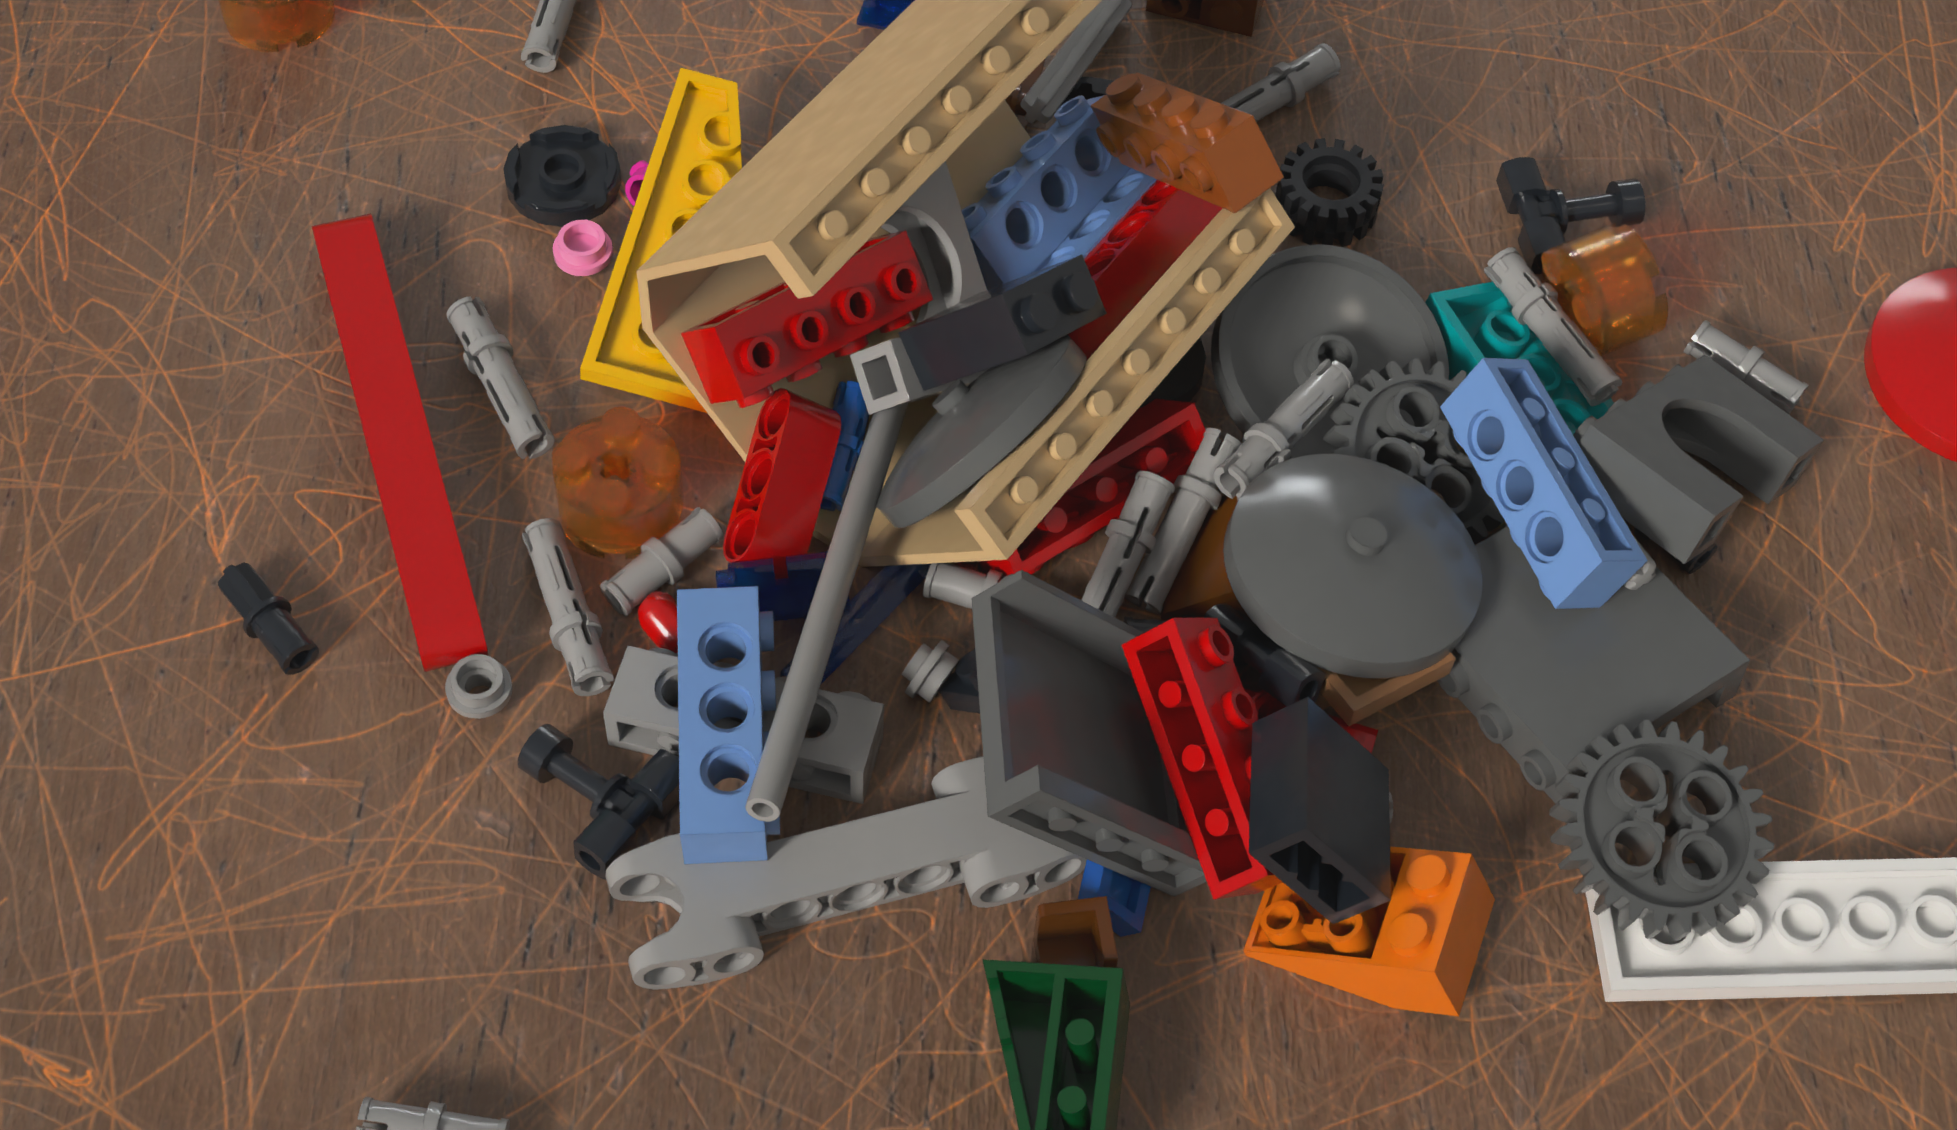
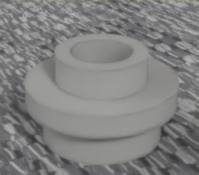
(929, 670)
(473, 672)

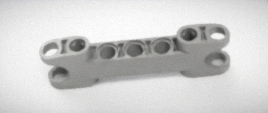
(830, 875)

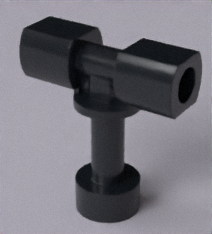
(1547, 212)
(1282, 673)
(618, 803)

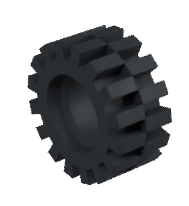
(1334, 169)

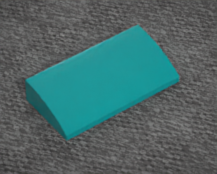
(1480, 325)

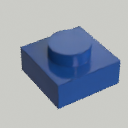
(1125, 896)

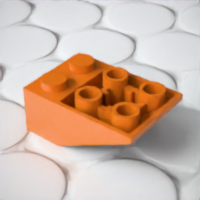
(1401, 953)

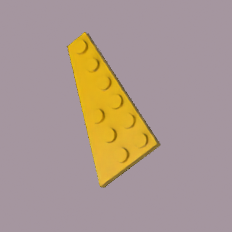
(688, 166)

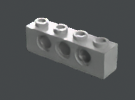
(832, 765)

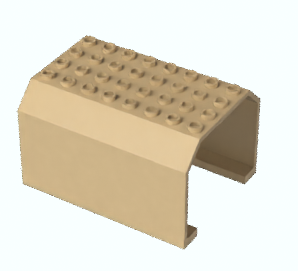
(844, 166)

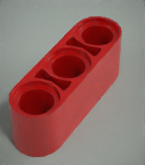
(782, 481)

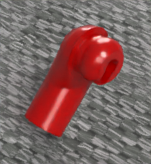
(659, 620)

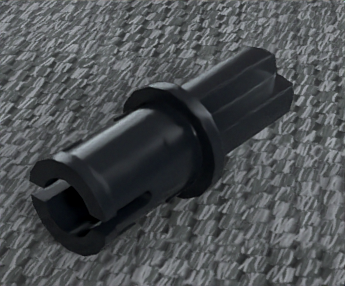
(268, 618)

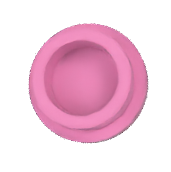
(582, 248)

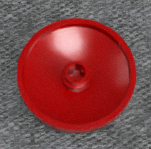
(1914, 360)

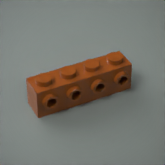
(1186, 141)

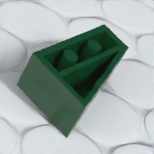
(1061, 1041)

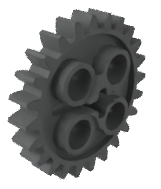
(1419, 450)
(1719, 842)

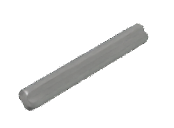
(1073, 60)

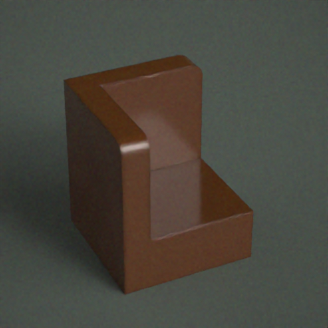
(1075, 933)

